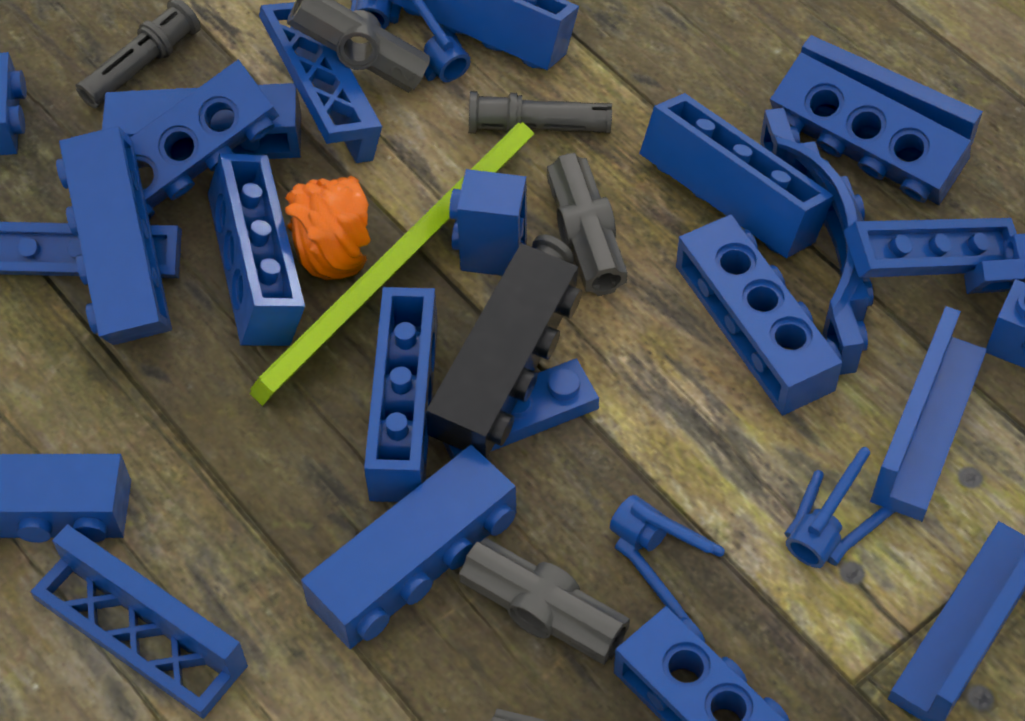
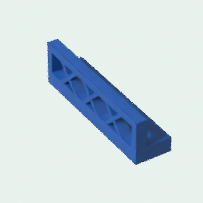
(335, 86)
(919, 98)
(928, 422)
(154, 606)
(964, 628)

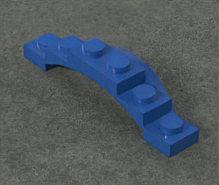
(854, 294)

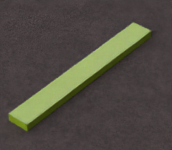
(379, 274)

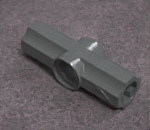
(382, 54)
(586, 224)
(544, 600)

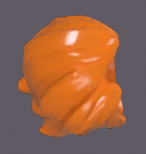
(329, 226)

